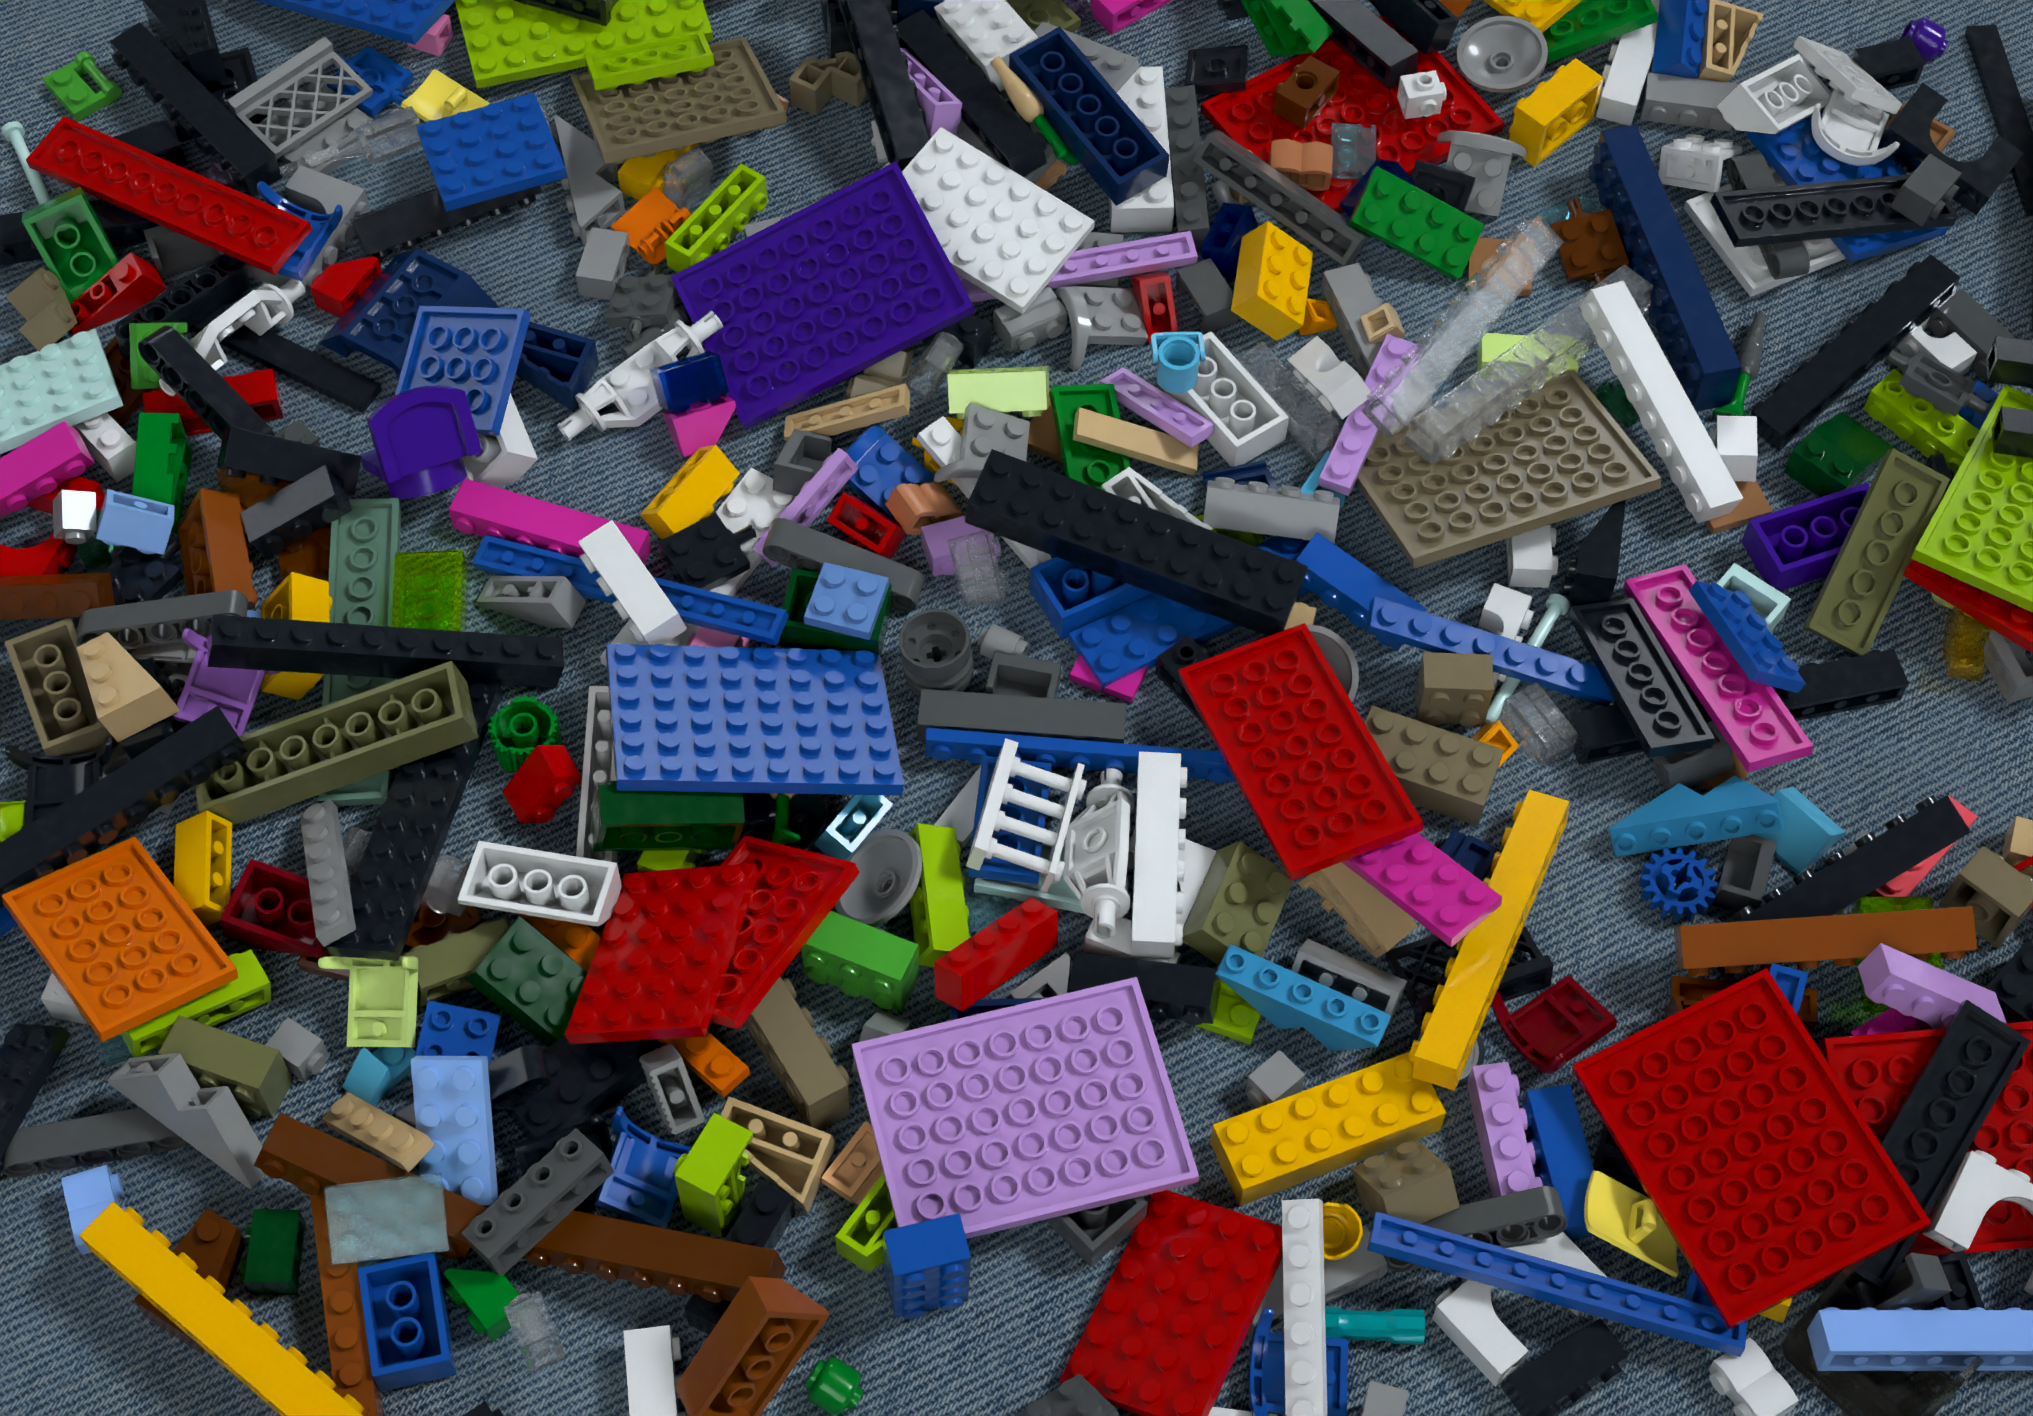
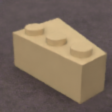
(1370, 915)

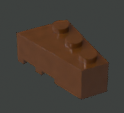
(216, 1250)

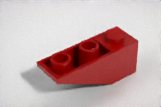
(117, 293)

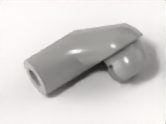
(1222, 193)

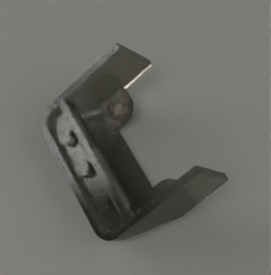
(1868, 1391)

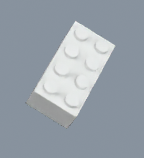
(985, 31)
(1241, 410)

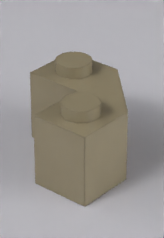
(820, 80)
(44, 307)
(882, 375)

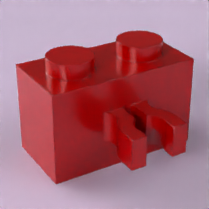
(866, 526)
(542, 784)

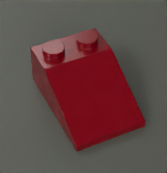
(272, 912)

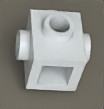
(1421, 94)

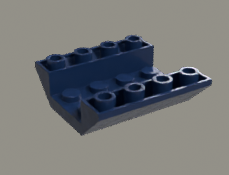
(386, 311)

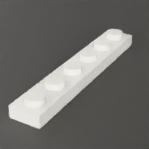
(945, 446)
(1304, 1308)

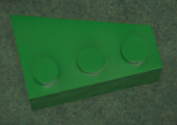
(1288, 25)
(162, 460)

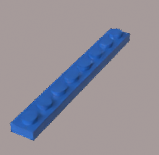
(1508, 655)

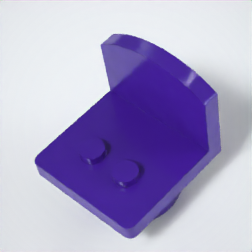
(421, 441)

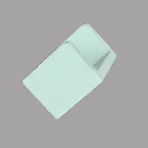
(1765, 599)

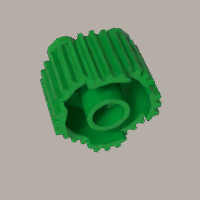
(520, 729)

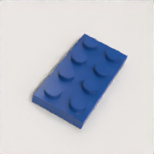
(1747, 636)
(997, 868)

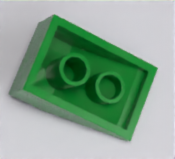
(71, 241)

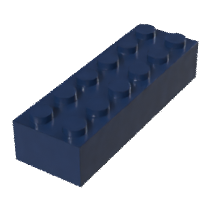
(1090, 116)

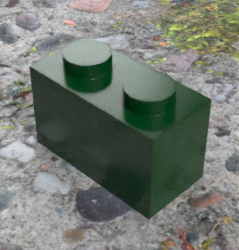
(273, 1252)

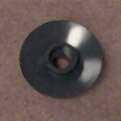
(806, 818)

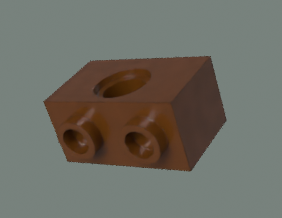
(1306, 91)

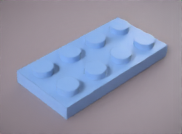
(456, 1114)

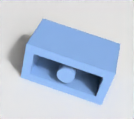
(135, 522)

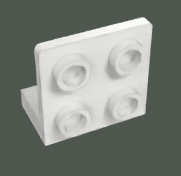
(1695, 162)

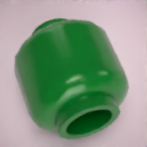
(834, 1386)

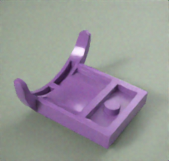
(212, 686)

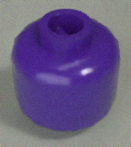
(1927, 37)

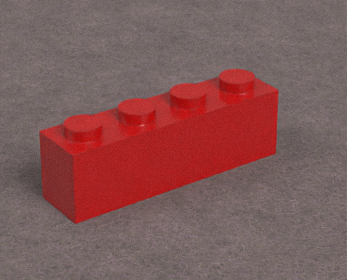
(256, 388)
(996, 954)

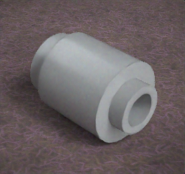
(1003, 641)

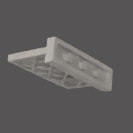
(289, 77)

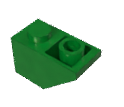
(483, 1297)

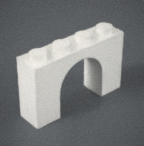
(1197, 863)
(1970, 1194)
(1472, 1322)

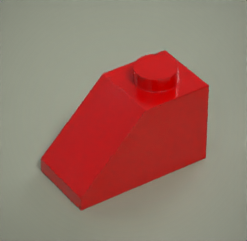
(343, 284)
(1155, 302)

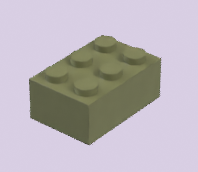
(1236, 903)
(218, 1059)

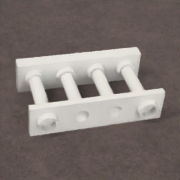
(994, 819)

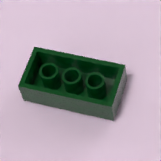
(665, 820)

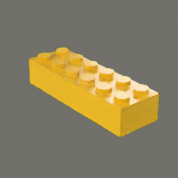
(1325, 1128)

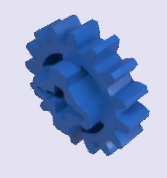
(1693, 893)

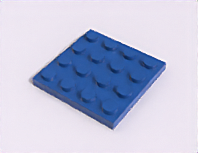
(491, 151)
(467, 351)

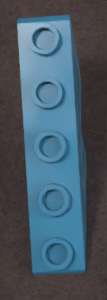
(1688, 818)
(1297, 1001)

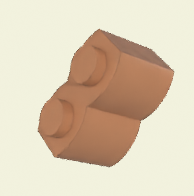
(1304, 163)
(921, 506)

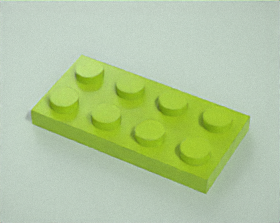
(649, 60)

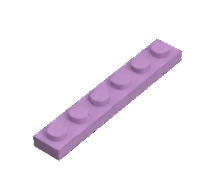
(1358, 431)

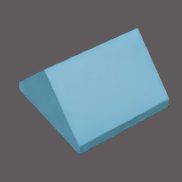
(1806, 831)

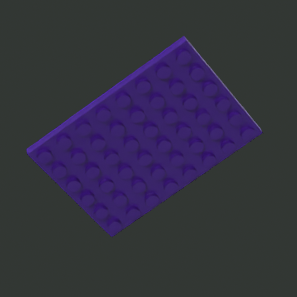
(824, 294)

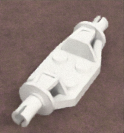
(257, 311)
(631, 382)
(1099, 853)

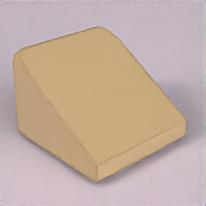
(1381, 322)

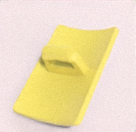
(442, 98)
(1629, 1222)

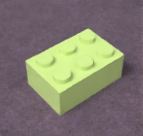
(1000, 390)

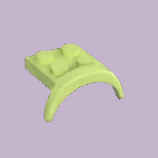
(380, 1000)

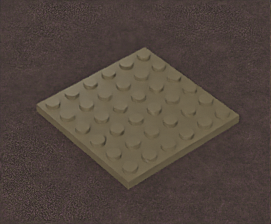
(683, 108)

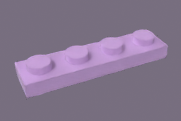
(1159, 408)
(815, 494)

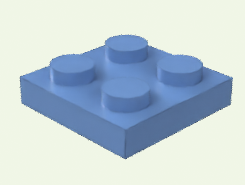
(846, 601)

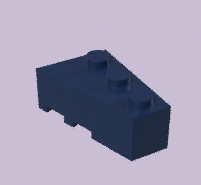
(557, 363)

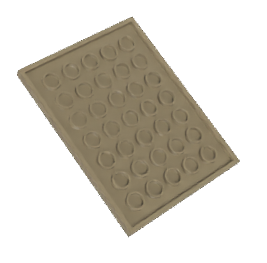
(1525, 472)

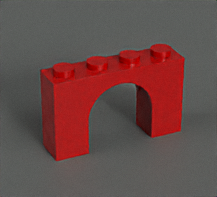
(52, 554)

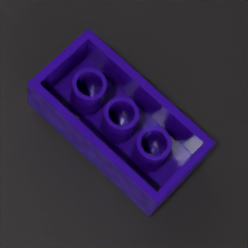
(1802, 539)

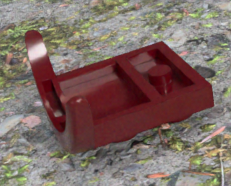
(1554, 1024)

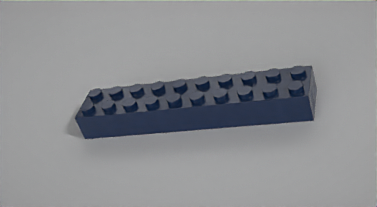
(1661, 255)

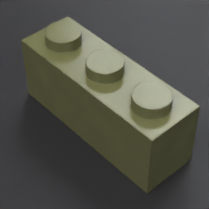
(449, 961)

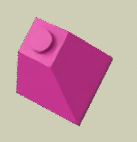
(699, 424)

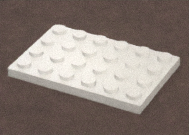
(992, 220)

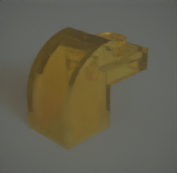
(1964, 646)

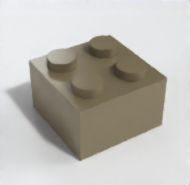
(1454, 688)
(1996, 892)
(1406, 1184)

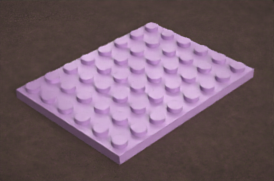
(1025, 1111)

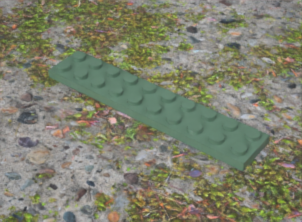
(362, 594)

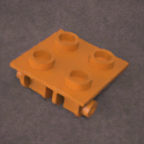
(651, 224)

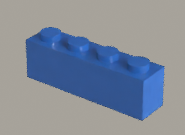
(1679, 37)
(1347, 583)
(1560, 1150)

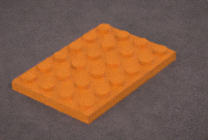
(119, 938)

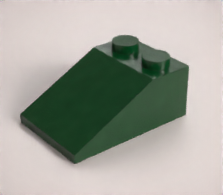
(1836, 456)

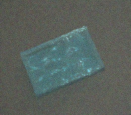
(386, 1218)

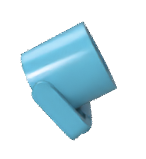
(1177, 359)

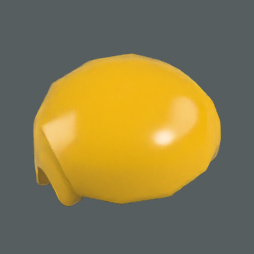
(1340, 1230)

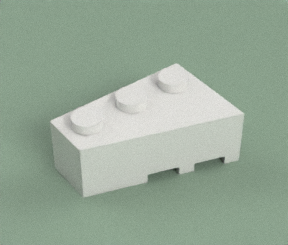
(1139, 490)

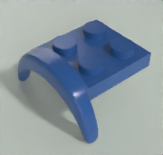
(309, 249)
(882, 467)
(643, 1178)
(1268, 1371)

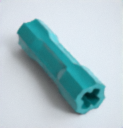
(1395, 1326)

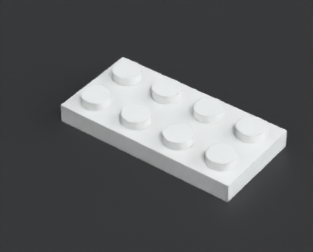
(1847, 76)

